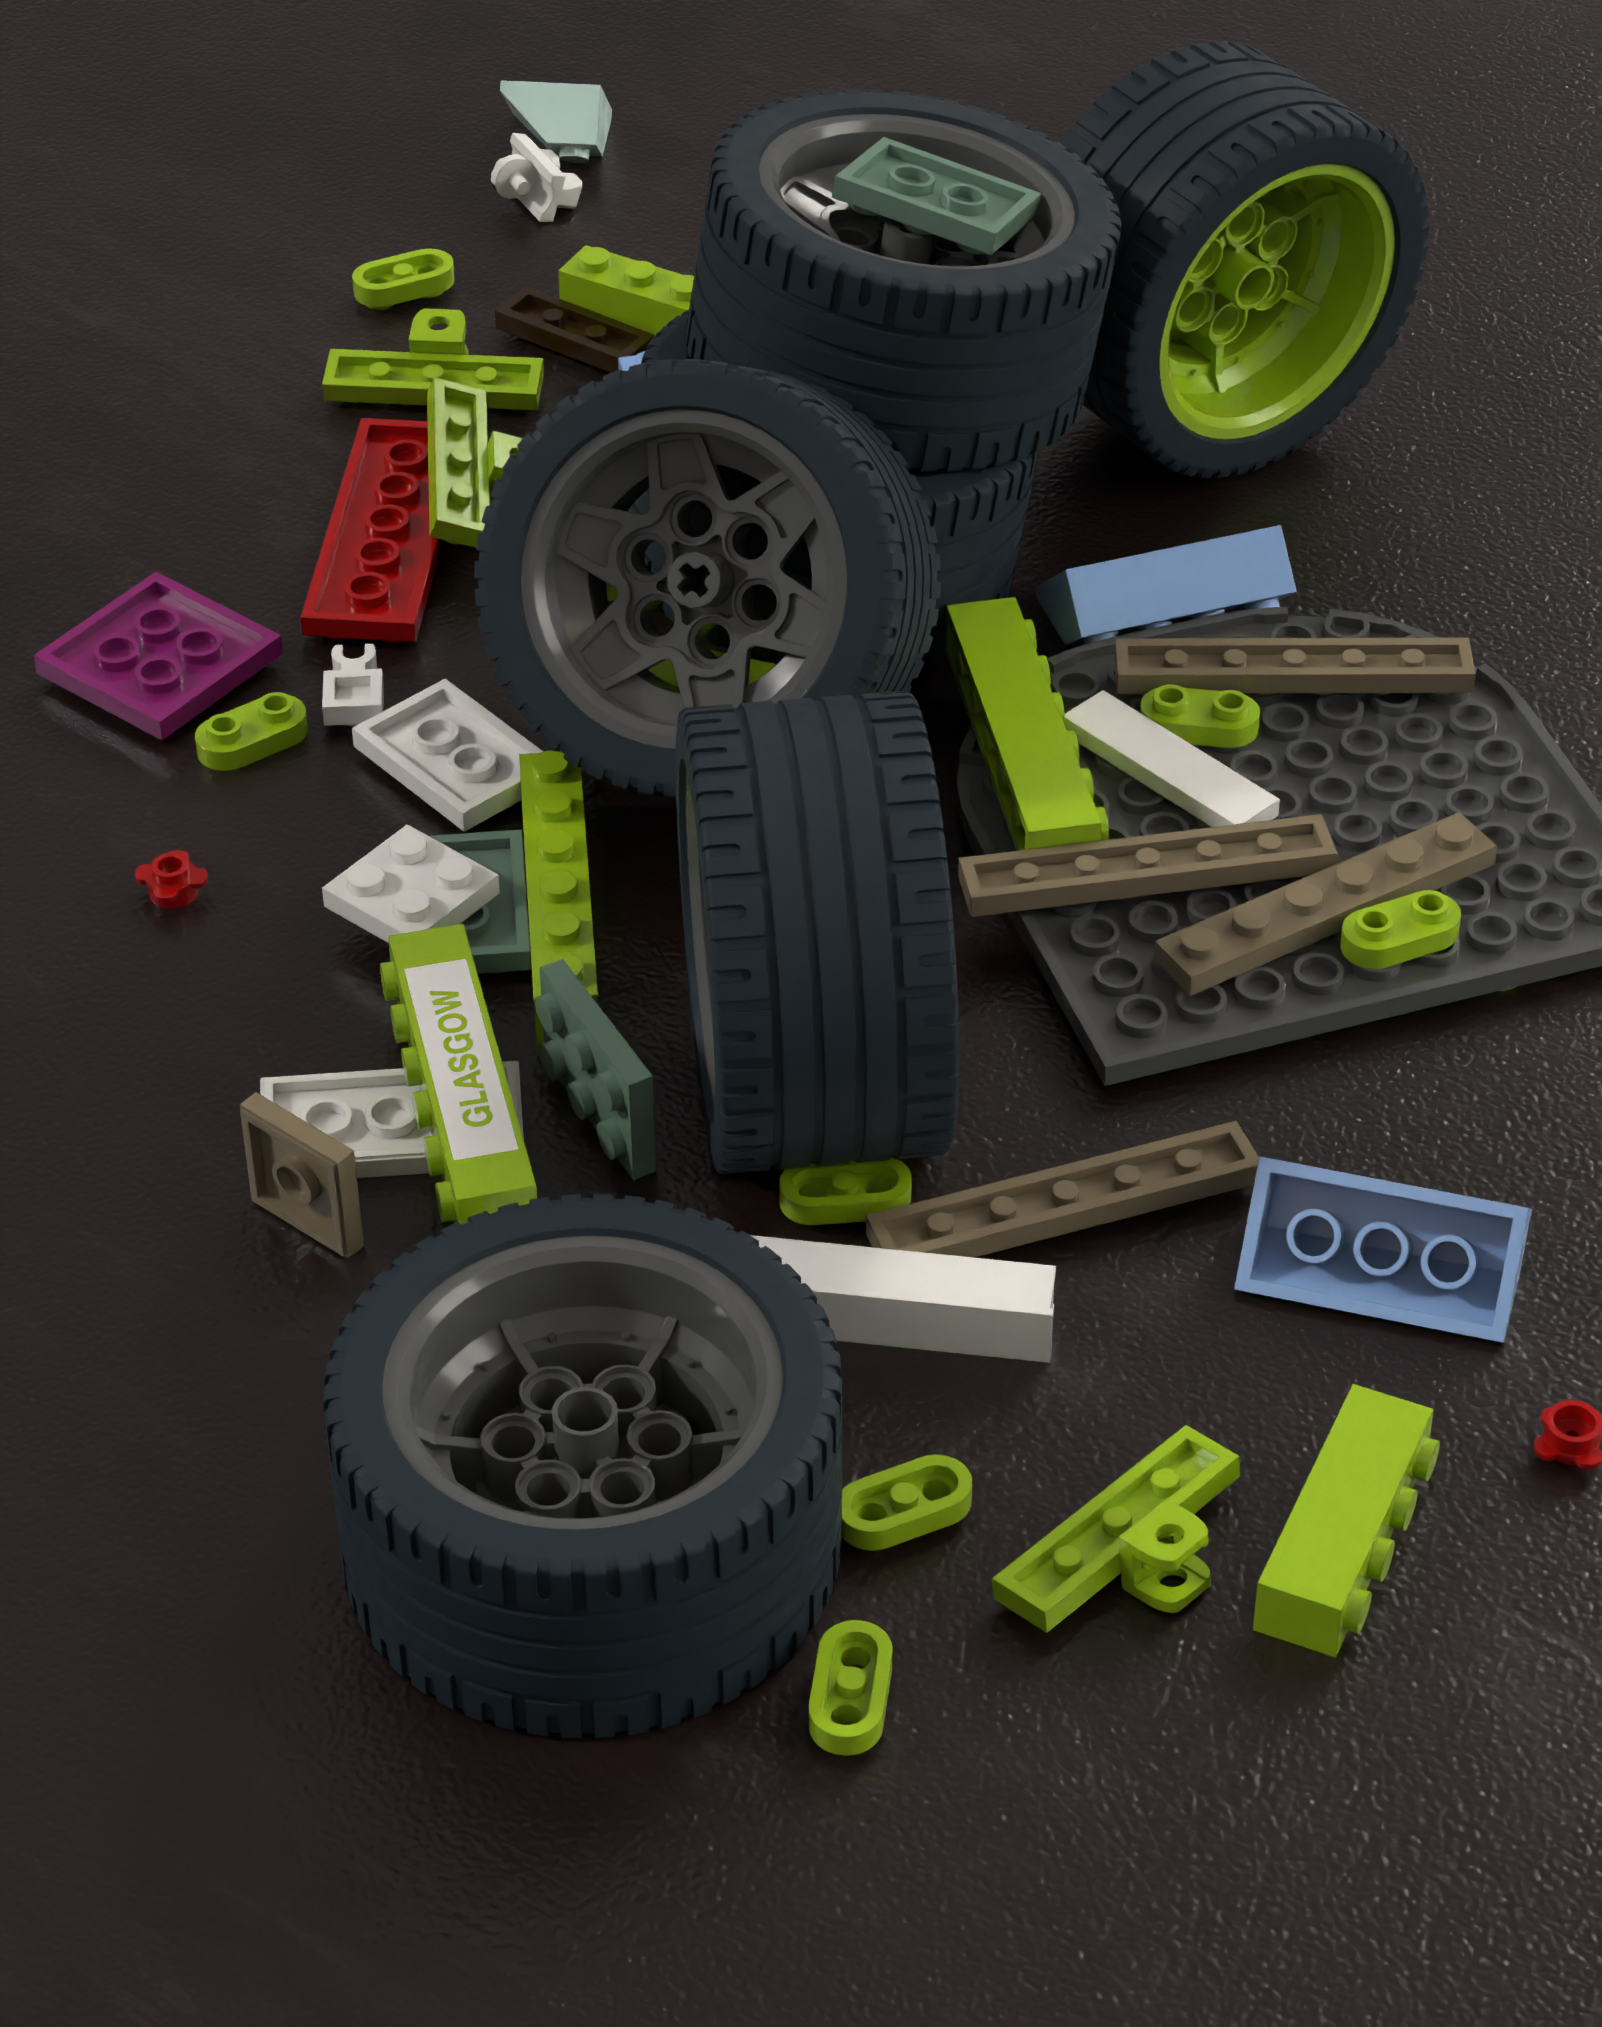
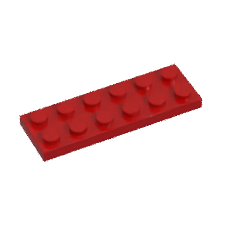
(378, 540)

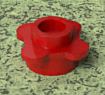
(172, 879)
(1571, 1434)

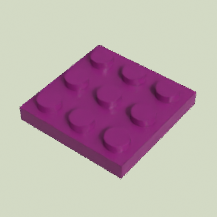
(158, 655)

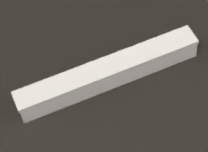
(927, 1298)

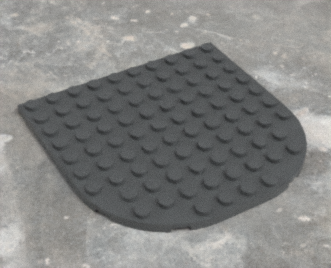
(1374, 776)

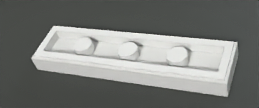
(1168, 763)

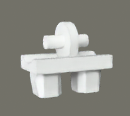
(535, 179)

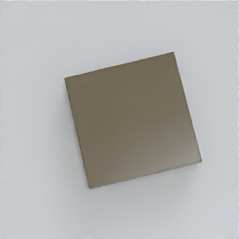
(302, 1175)

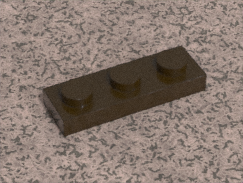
(570, 329)

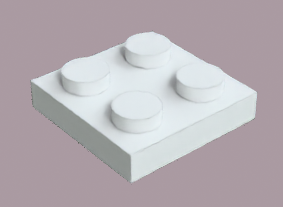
(410, 886)

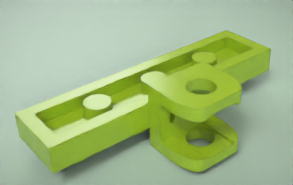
(442, 354)
(461, 460)
(1127, 1531)

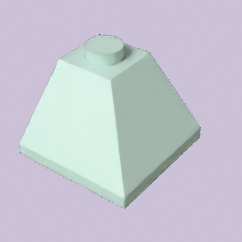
(562, 116)

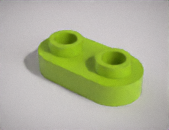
(403, 278)
(1204, 715)
(251, 732)
(1400, 929)
(843, 1191)
(897, 1503)
(849, 1693)

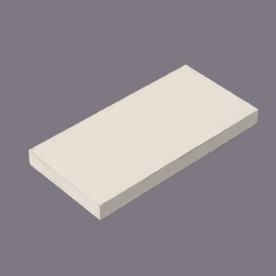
(368, 1114)

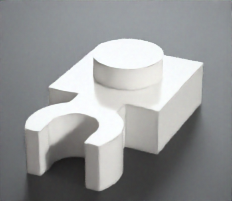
(352, 689)

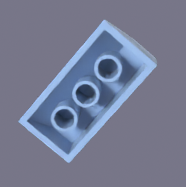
(1168, 586)
(1383, 1249)

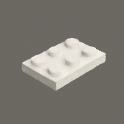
(448, 753)

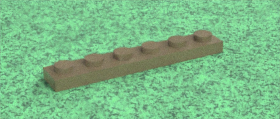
(1296, 665)
(1146, 865)
(1321, 902)
(1071, 1195)

